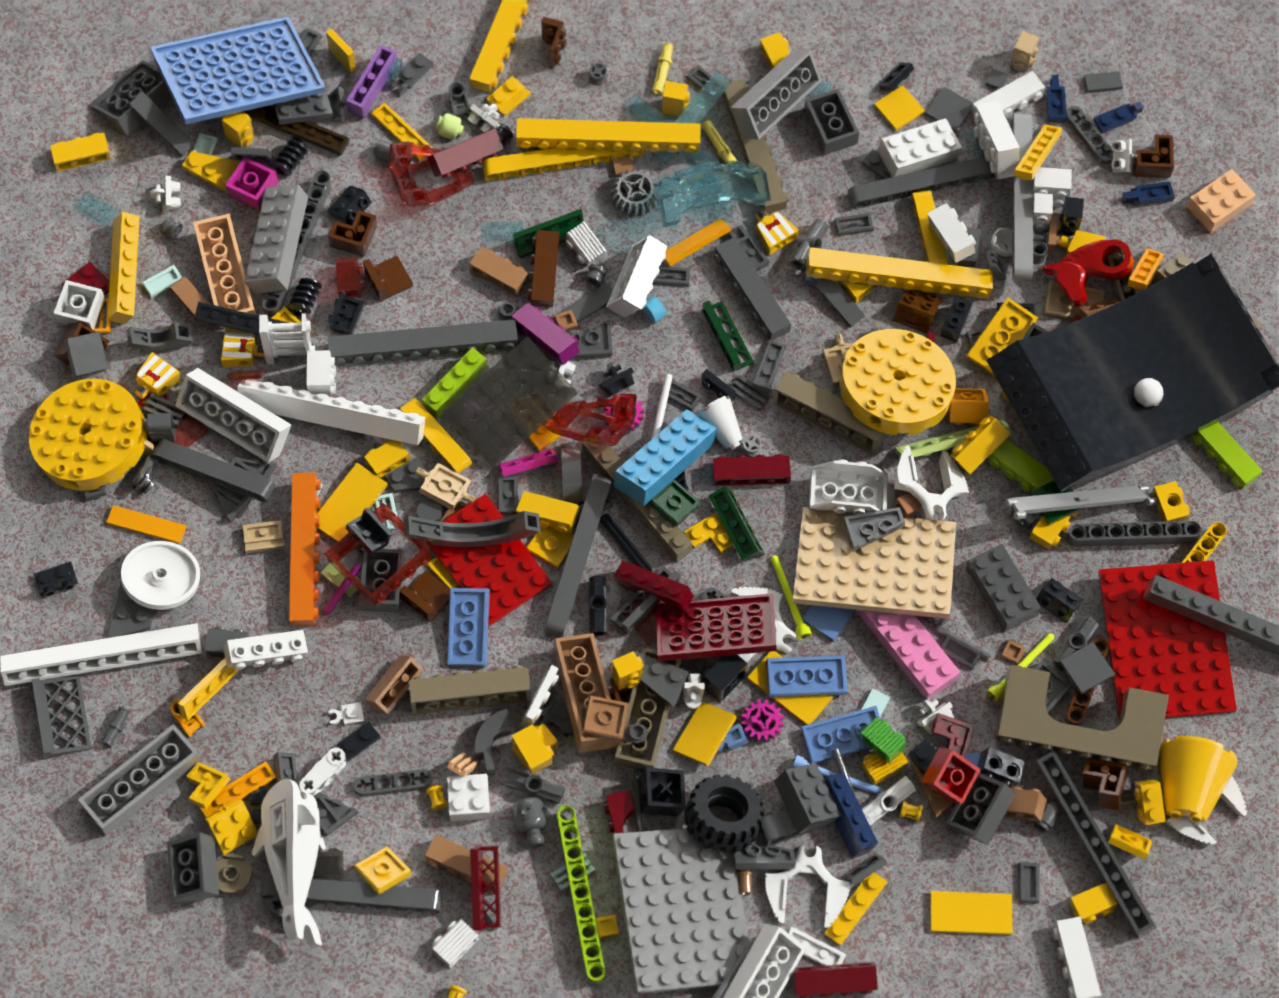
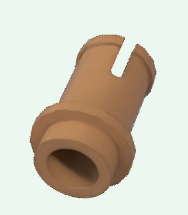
(745, 881)

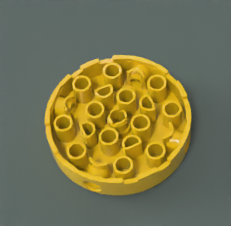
(897, 382)
(87, 434)

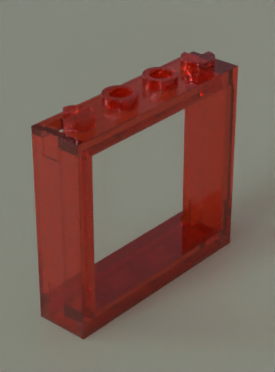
(348, 543)

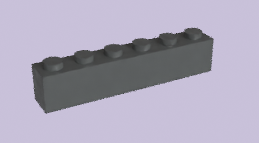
(752, 289)

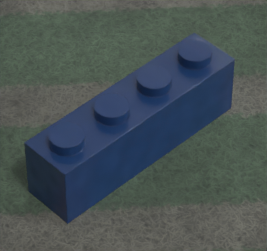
(852, 822)

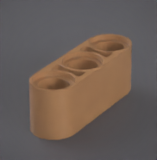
(187, 295)

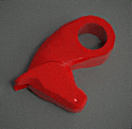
(1086, 261)

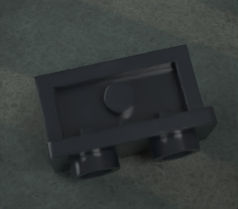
(349, 203)
(345, 314)
(369, 532)
(1059, 600)
(557, 714)
(923, 755)

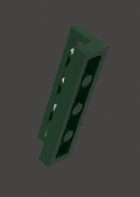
(523, 239)
(724, 338)
(736, 524)

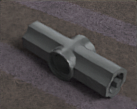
(811, 239)
(1081, 634)
(546, 790)

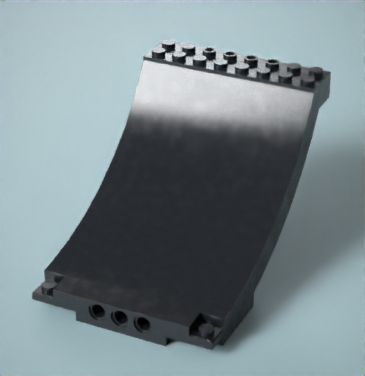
(1080, 379)

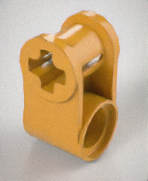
(188, 726)

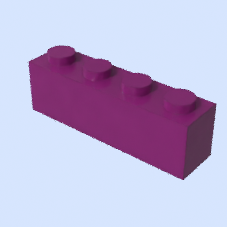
(546, 333)

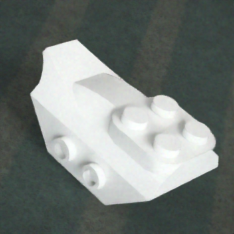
(849, 488)

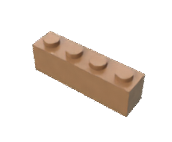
(456, 861)

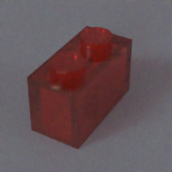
(348, 276)

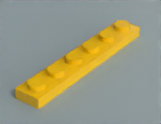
(1038, 152)

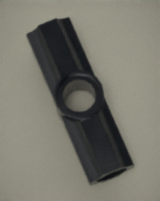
(597, 616)

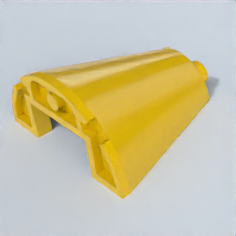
(1193, 775)

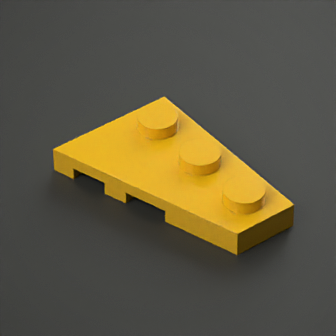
(210, 168)

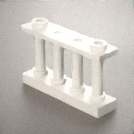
(272, 340)

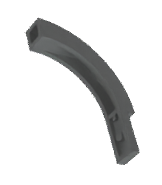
(473, 534)

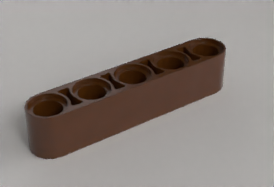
(1076, 708)

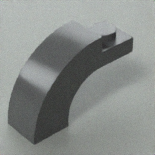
(160, 340)
(571, 471)
(489, 732)

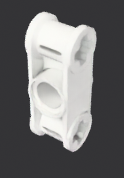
(323, 772)

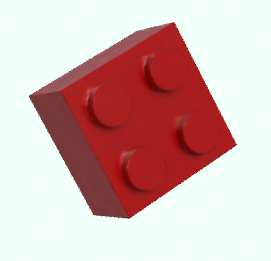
(950, 775)

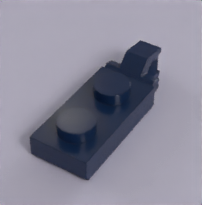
(1056, 100)
(1118, 117)
(1149, 194)

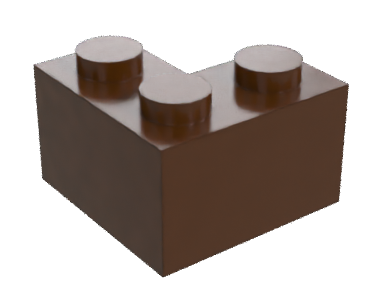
(1158, 160)
(354, 238)
(1108, 779)

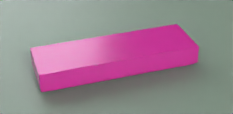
(528, 462)

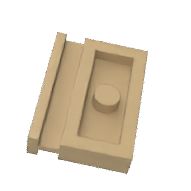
(263, 536)

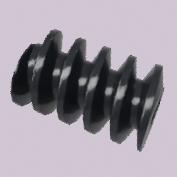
(289, 156)
(303, 296)

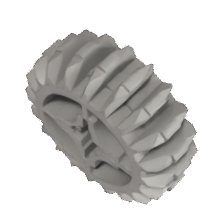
(634, 182)

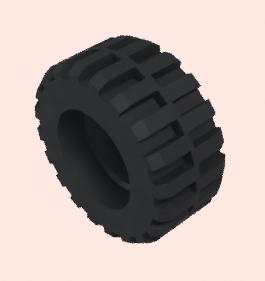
(717, 833)

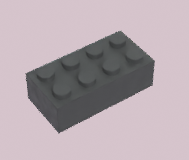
(1003, 587)

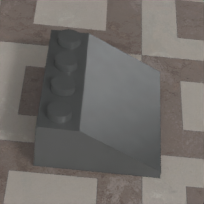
(115, 106)

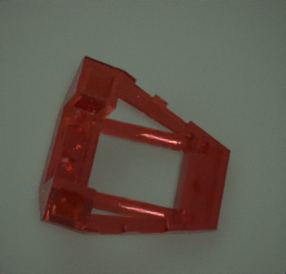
(407, 188)
(624, 410)

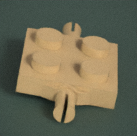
(835, 357)
(445, 486)

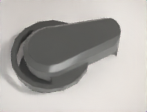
(142, 477)

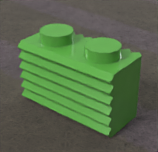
(883, 739)

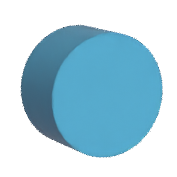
(654, 310)

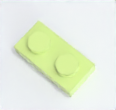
(337, 578)

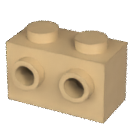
(1025, 52)

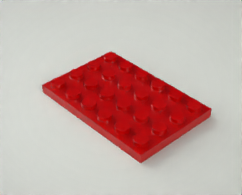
(503, 568)

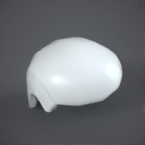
(999, 239)
(1148, 392)

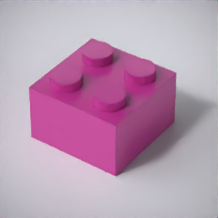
(250, 182)

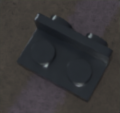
(55, 579)

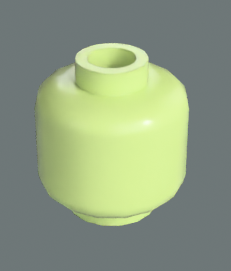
(449, 126)

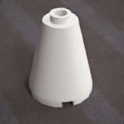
(722, 416)

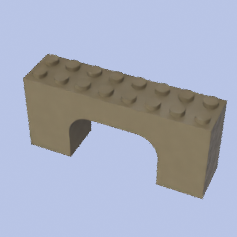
(1026, 721)

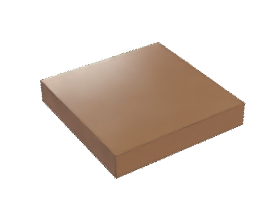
(605, 718)

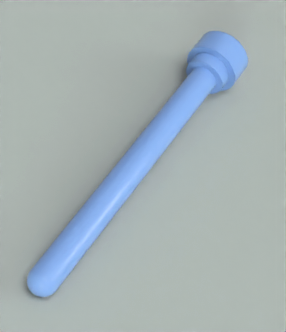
(799, 761)

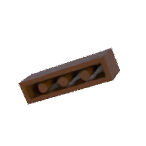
(544, 268)

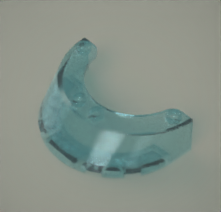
(709, 184)

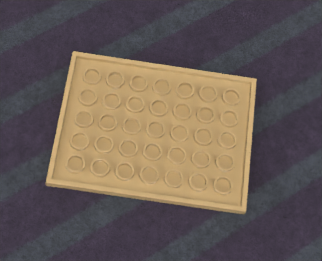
(895, 574)

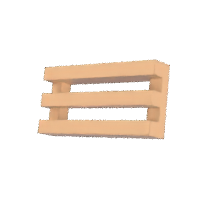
(460, 761)

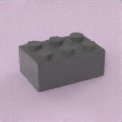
(831, 121)
(375, 572)
(807, 798)
(982, 809)
(192, 869)

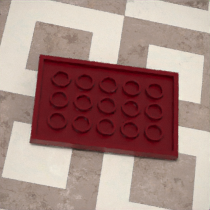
(716, 628)

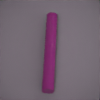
(341, 590)

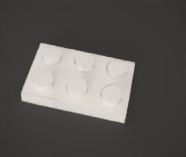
(540, 697)

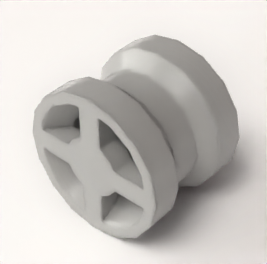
(751, 441)

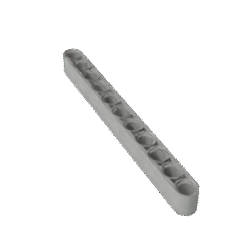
(1022, 205)

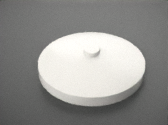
(160, 575)

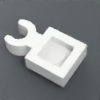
(350, 714)

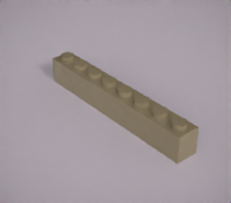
(757, 151)
(667, 534)

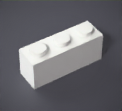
(952, 232)

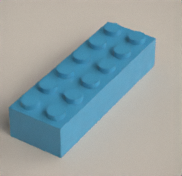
(665, 457)

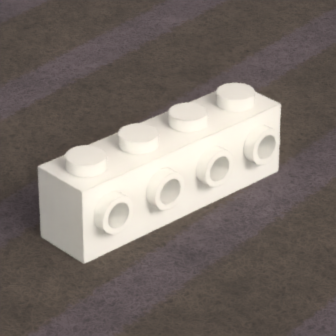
(265, 649)

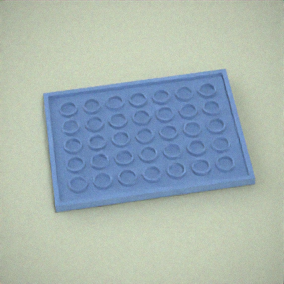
(237, 70)

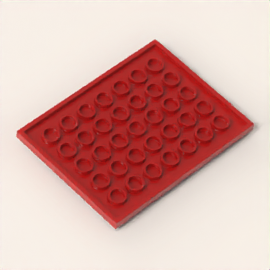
(1164, 649)

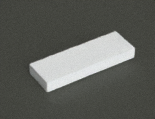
(817, 950)

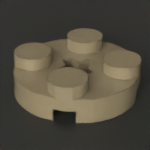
(241, 868)

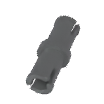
(115, 726)

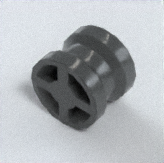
(598, 69)
(171, 228)
(595, 275)

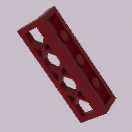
(477, 887)

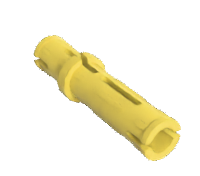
(664, 62)
(722, 149)

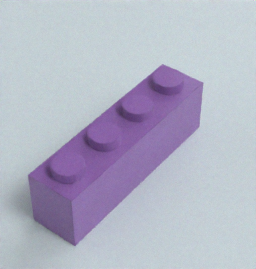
(371, 82)

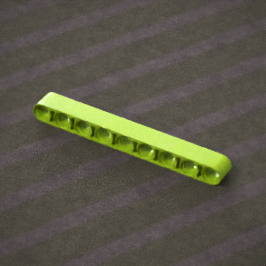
(580, 903)

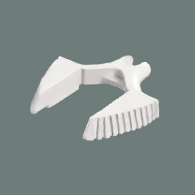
(952, 478)
(781, 630)
(1195, 830)
(836, 889)

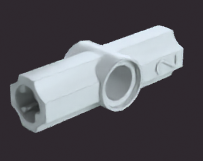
(897, 794)

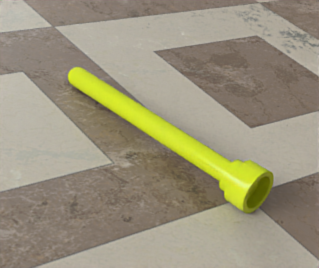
(801, 629)
(997, 690)

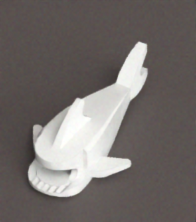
(291, 844)

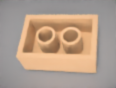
(1221, 200)

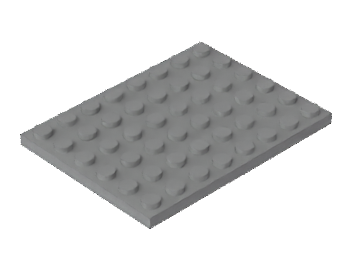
(679, 910)

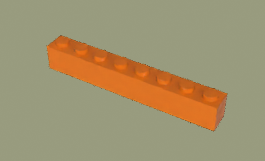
(304, 549)

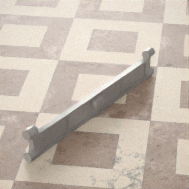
(1079, 499)

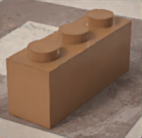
(499, 271)
(393, 684)

